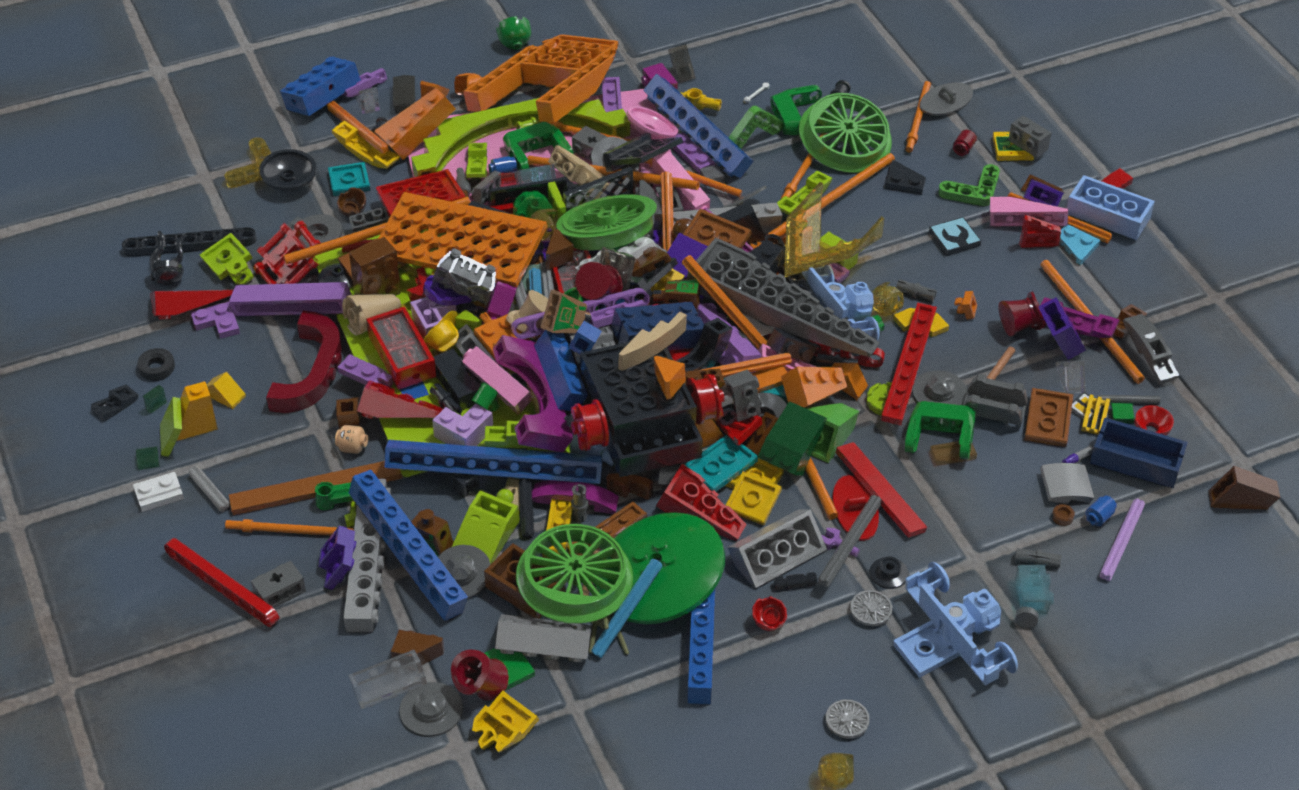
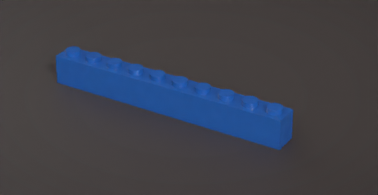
(493, 461)

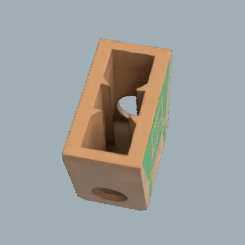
(564, 313)

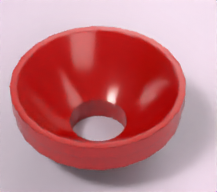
(1156, 417)

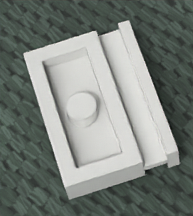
(158, 491)

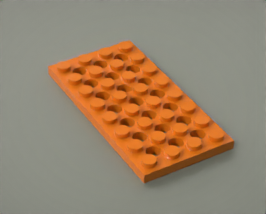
(472, 232)

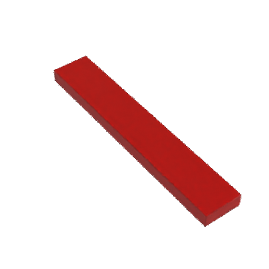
(880, 487)

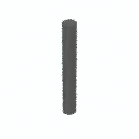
(1131, 399)

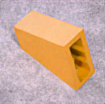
(196, 411)

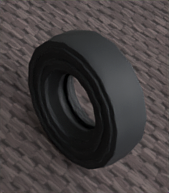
(154, 355)

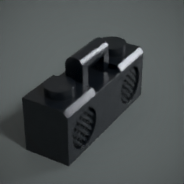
(455, 378)

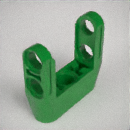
(785, 106)
(533, 138)
(941, 418)

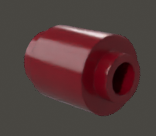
(964, 142)

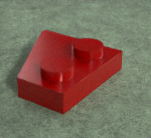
(1039, 233)
(740, 431)

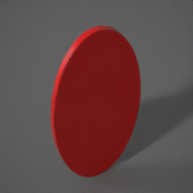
(849, 500)

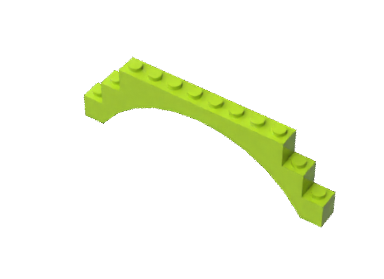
(459, 131)

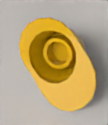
(444, 334)

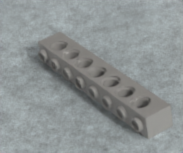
(365, 575)

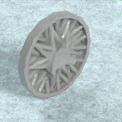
(871, 608)
(847, 718)

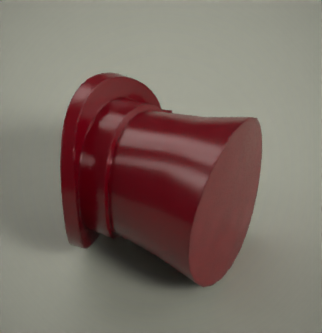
(597, 280)
(1021, 315)
(479, 675)

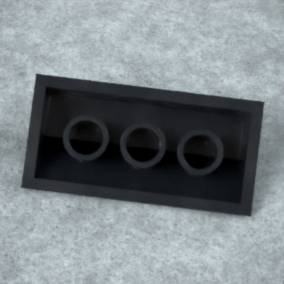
(508, 194)

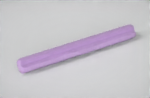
(1122, 539)

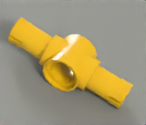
(701, 101)

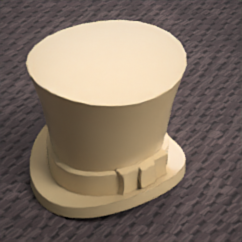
(533, 304)

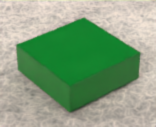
(1122, 413)

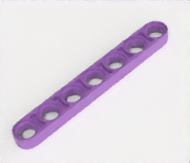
(530, 321)

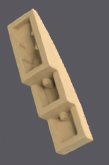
(650, 343)

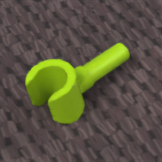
(350, 518)

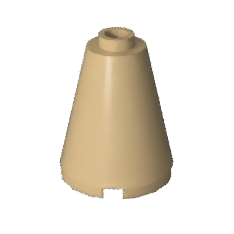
(360, 307)

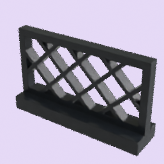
(638, 151)
(598, 184)
(648, 279)

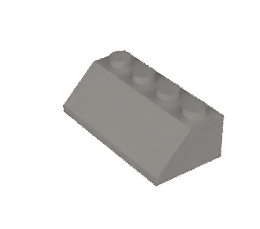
(777, 547)
(543, 637)

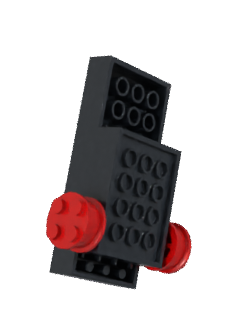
(633, 415)

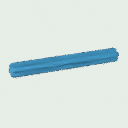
(626, 608)

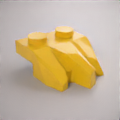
(503, 723)

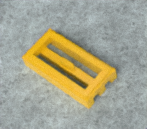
(1098, 401)

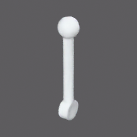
(765, 86)

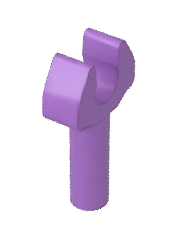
(835, 540)

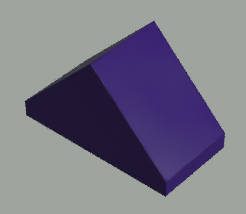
(1043, 194)

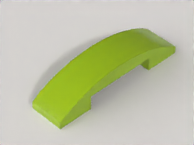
(477, 160)
(788, 204)

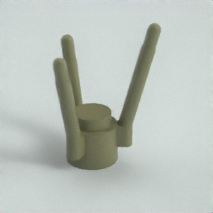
(603, 623)

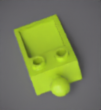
(489, 523)

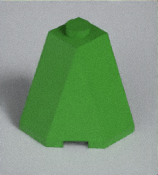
(838, 427)

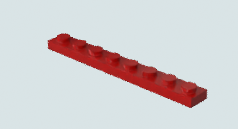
(909, 364)

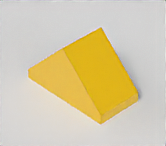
(225, 390)

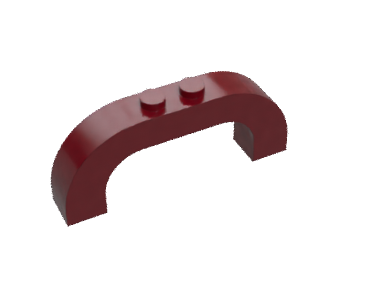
(302, 395)

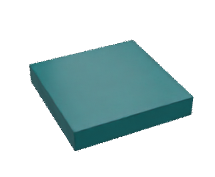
(348, 176)

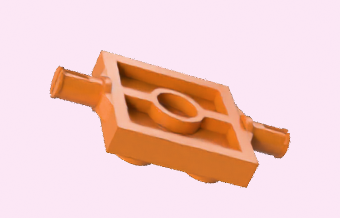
(493, 330)

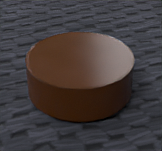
(1063, 515)

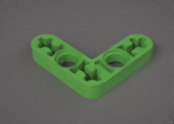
(751, 122)
(948, 188)

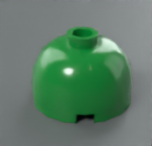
(514, 32)

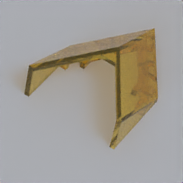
(804, 241)

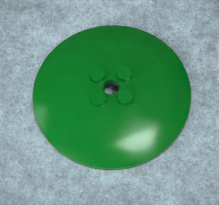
(690, 563)

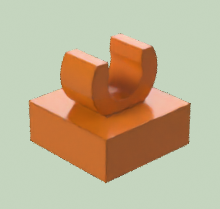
(967, 305)

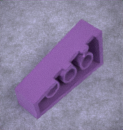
(738, 348)

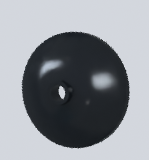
(287, 169)

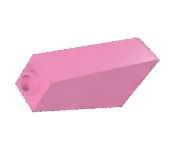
(689, 198)
(489, 372)

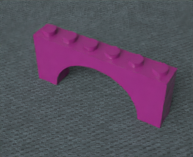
(548, 427)

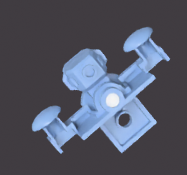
(852, 301)
(952, 628)

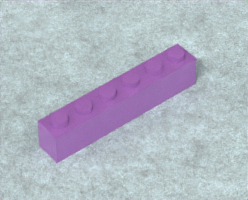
(288, 298)

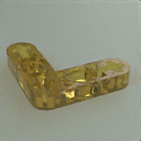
(233, 177)

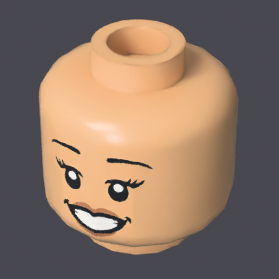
(351, 439)

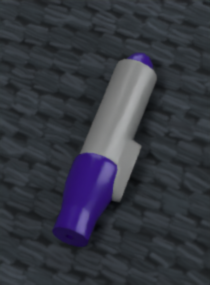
(1075, 458)

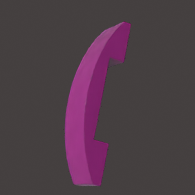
(1089, 324)
(601, 498)

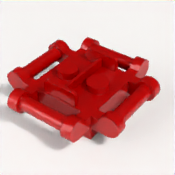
(293, 272)

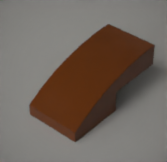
(1127, 312)
(630, 484)

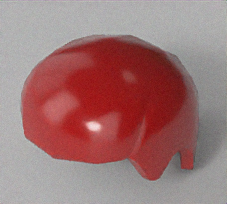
(769, 613)

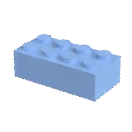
(1110, 207)

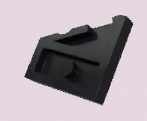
(904, 179)

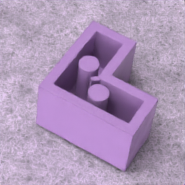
(428, 314)
(464, 429)

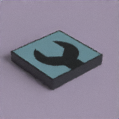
(955, 236)

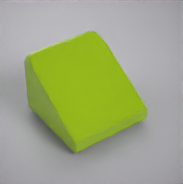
(467, 318)

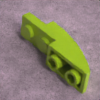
(506, 438)

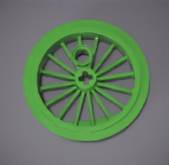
(845, 130)
(608, 221)
(574, 570)

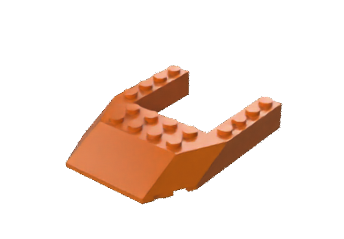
(566, 61)

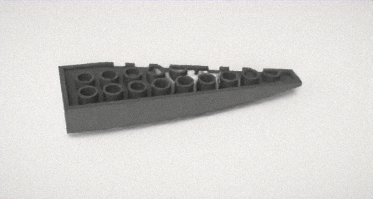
(776, 302)

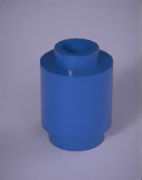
(503, 165)
(1101, 510)

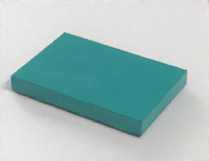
(722, 463)

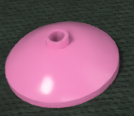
(651, 122)

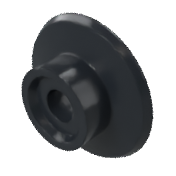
(888, 572)

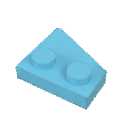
(1078, 243)

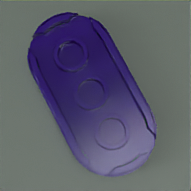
(442, 296)

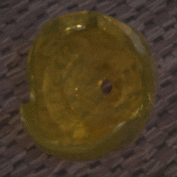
(550, 217)
(886, 299)
(836, 770)

